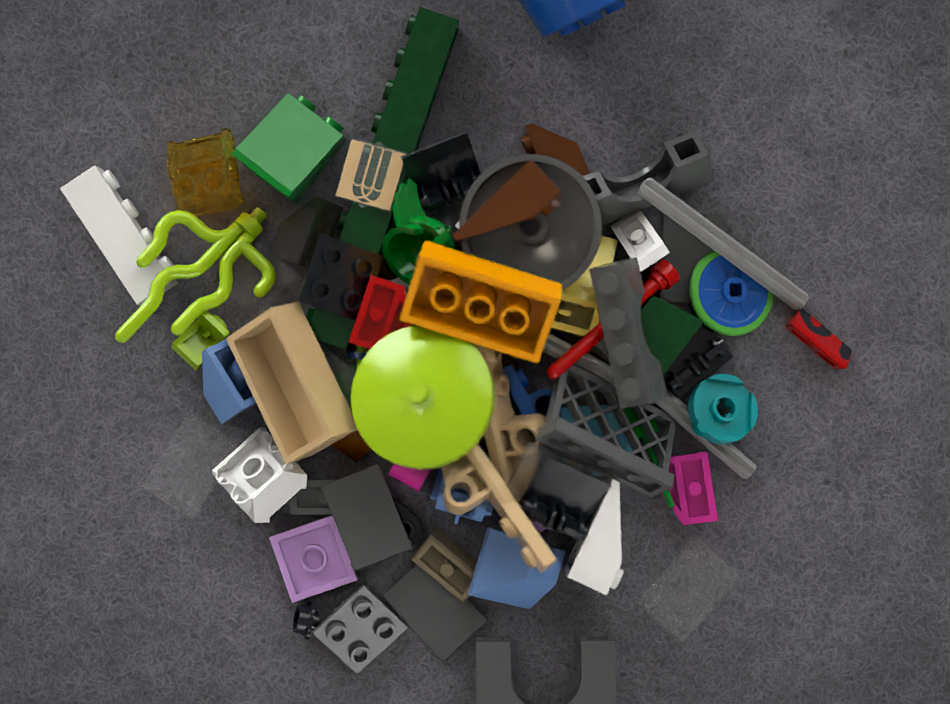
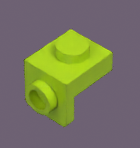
(199, 336)

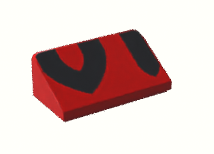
(819, 339)

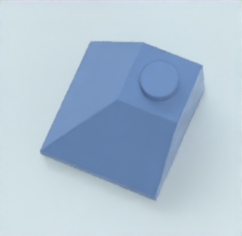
(224, 383)
(505, 576)

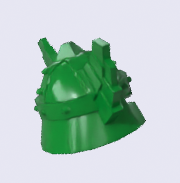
(403, 244)

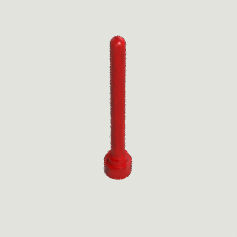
(661, 277)

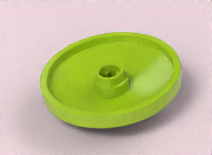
(422, 398)

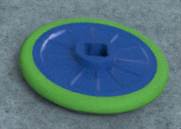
(716, 307)

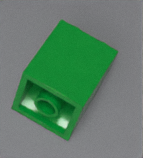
(291, 147)

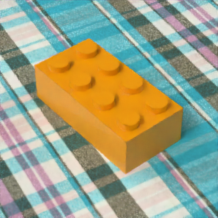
(481, 301)

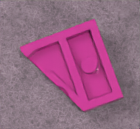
(692, 488)

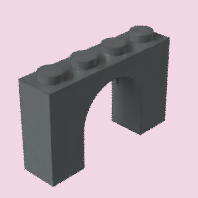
(594, 685)

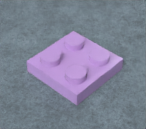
(312, 558)

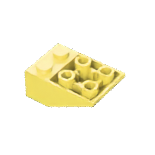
(578, 305)

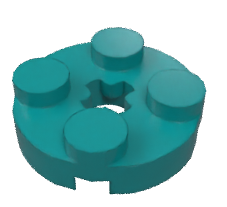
(706, 419)

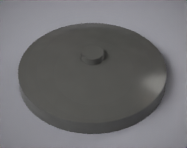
(549, 246)

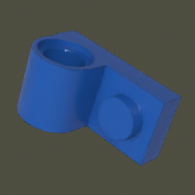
(517, 383)

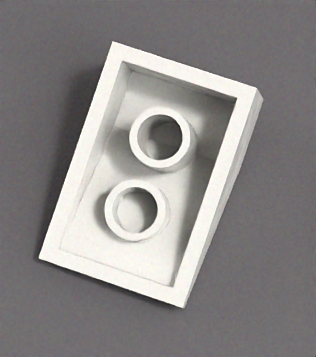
(598, 557)

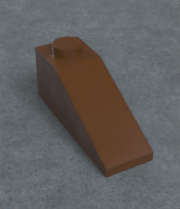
(518, 201)

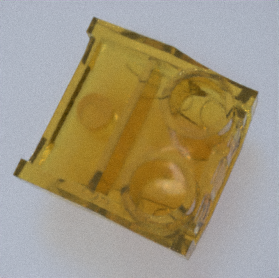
(205, 174)

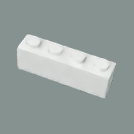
(115, 229)

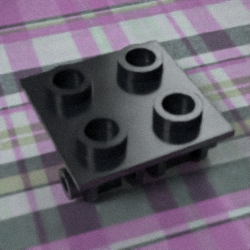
(442, 170)
(338, 276)
(697, 359)
(563, 498)

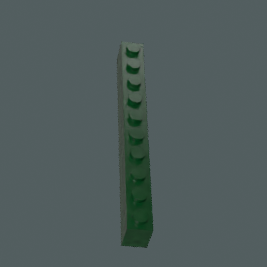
(398, 128)

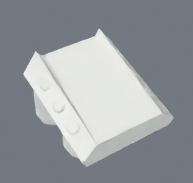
(259, 477)

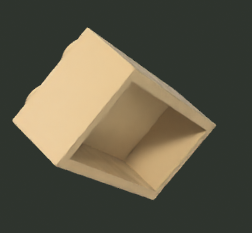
(291, 382)

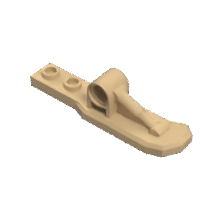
(507, 433)
(482, 482)

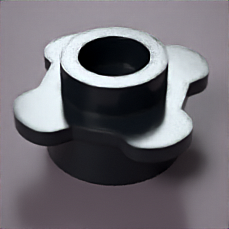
(305, 619)

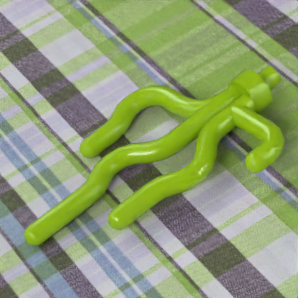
(232, 240)

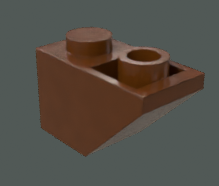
(550, 144)

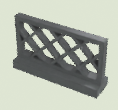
(605, 452)

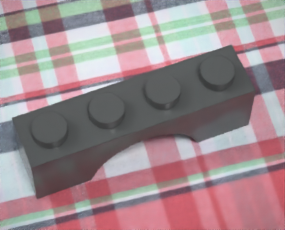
(678, 167)
(634, 368)

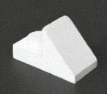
(640, 239)

